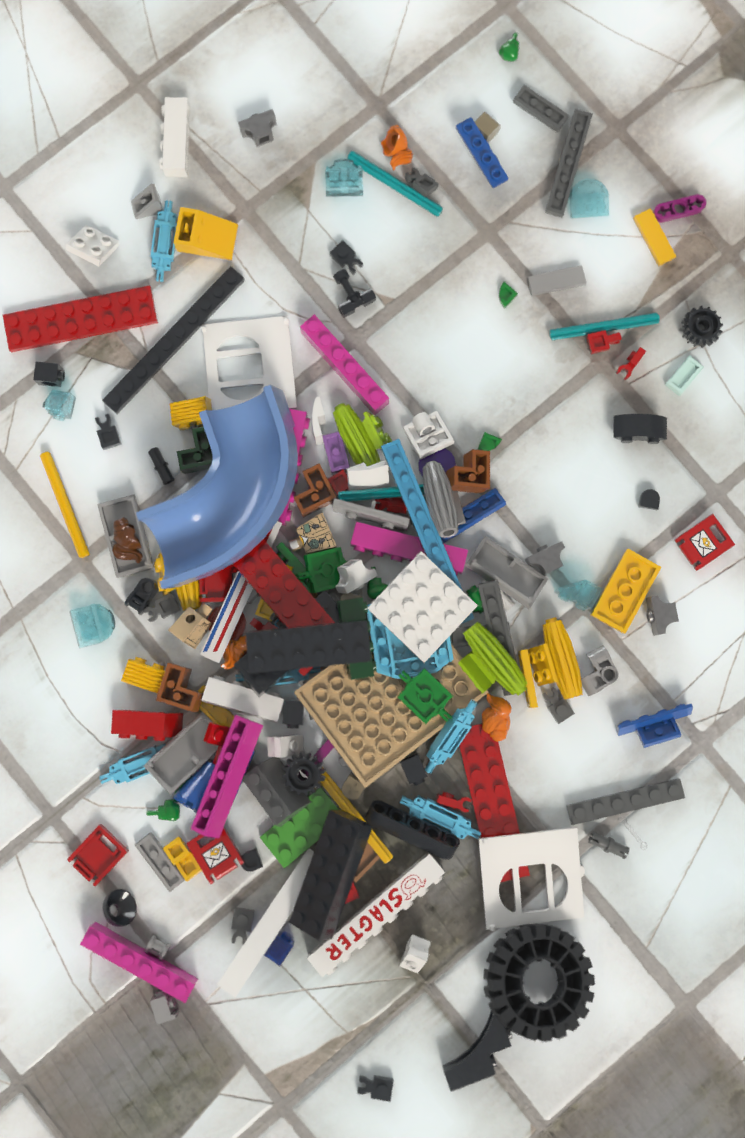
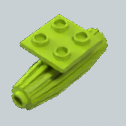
(360, 437)
(490, 662)

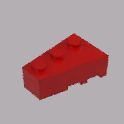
(146, 724)

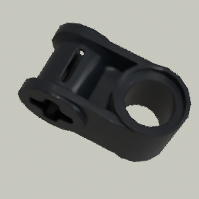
(141, 596)

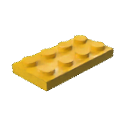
(625, 591)

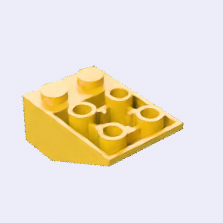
(204, 234)

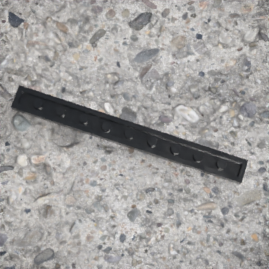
(173, 340)

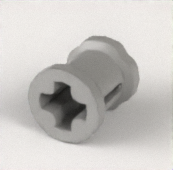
(157, 947)

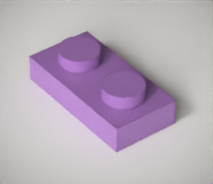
(335, 452)

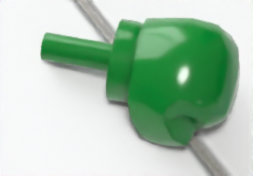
(510, 49)
(375, 587)
(169, 811)

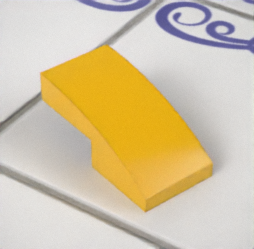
(183, 858)

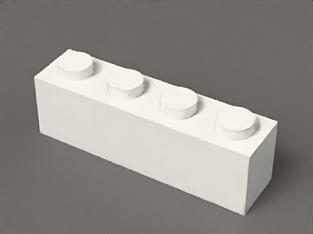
(176, 137)
(242, 699)

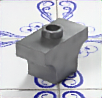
(259, 127)
(547, 558)
(660, 614)

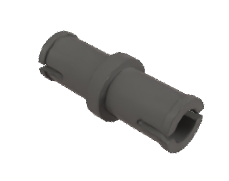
(608, 845)

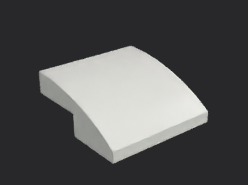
(318, 419)
(370, 477)

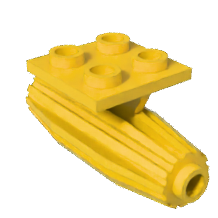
(187, 594)
(556, 660)

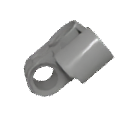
(601, 661)

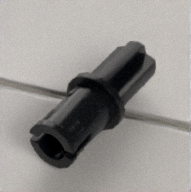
(161, 466)

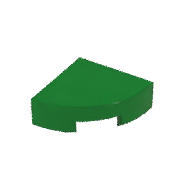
(506, 294)
(488, 442)

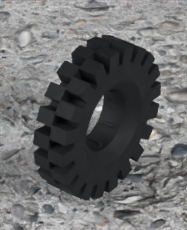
(506, 982)

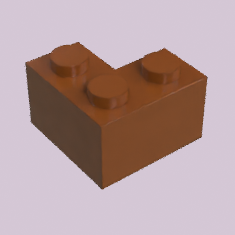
(474, 474)
(318, 495)
(175, 691)

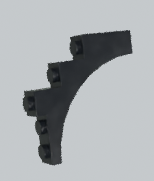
(477, 1062)

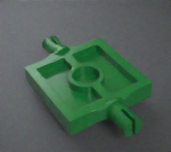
(322, 569)
(425, 696)

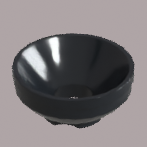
(125, 906)

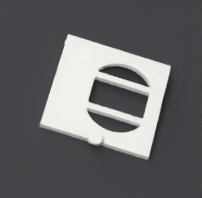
(274, 346)
(516, 850)

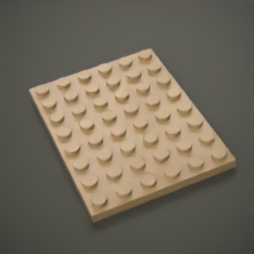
(369, 720)

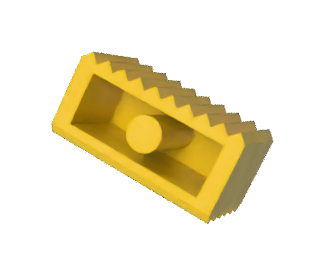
(186, 412)
(143, 675)

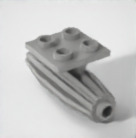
(441, 500)

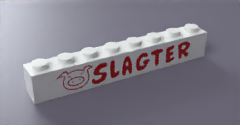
(375, 914)

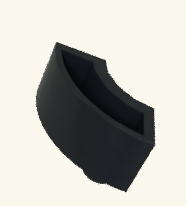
(640, 427)

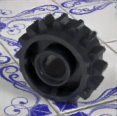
(708, 319)
(301, 783)

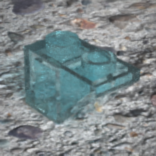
(60, 404)
(581, 593)

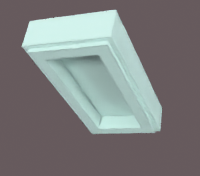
(684, 375)

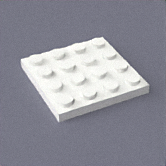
(422, 607)

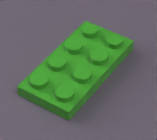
(300, 831)

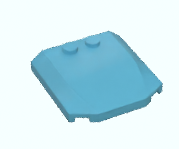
(394, 657)

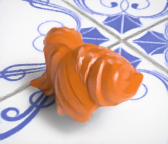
(396, 147)
(234, 651)
(496, 718)

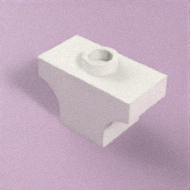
(353, 576)
(285, 745)
(415, 954)

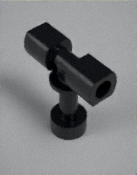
(354, 298)

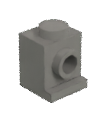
(163, 1007)

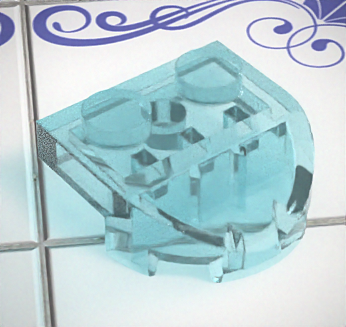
(344, 179)
(589, 199)
(92, 624)

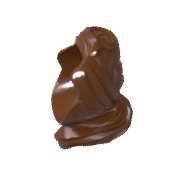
(126, 541)

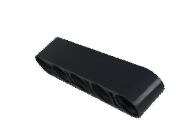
(412, 829)

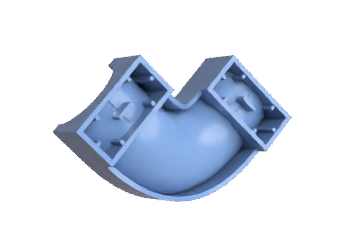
(236, 498)

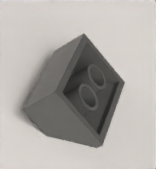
(270, 790)

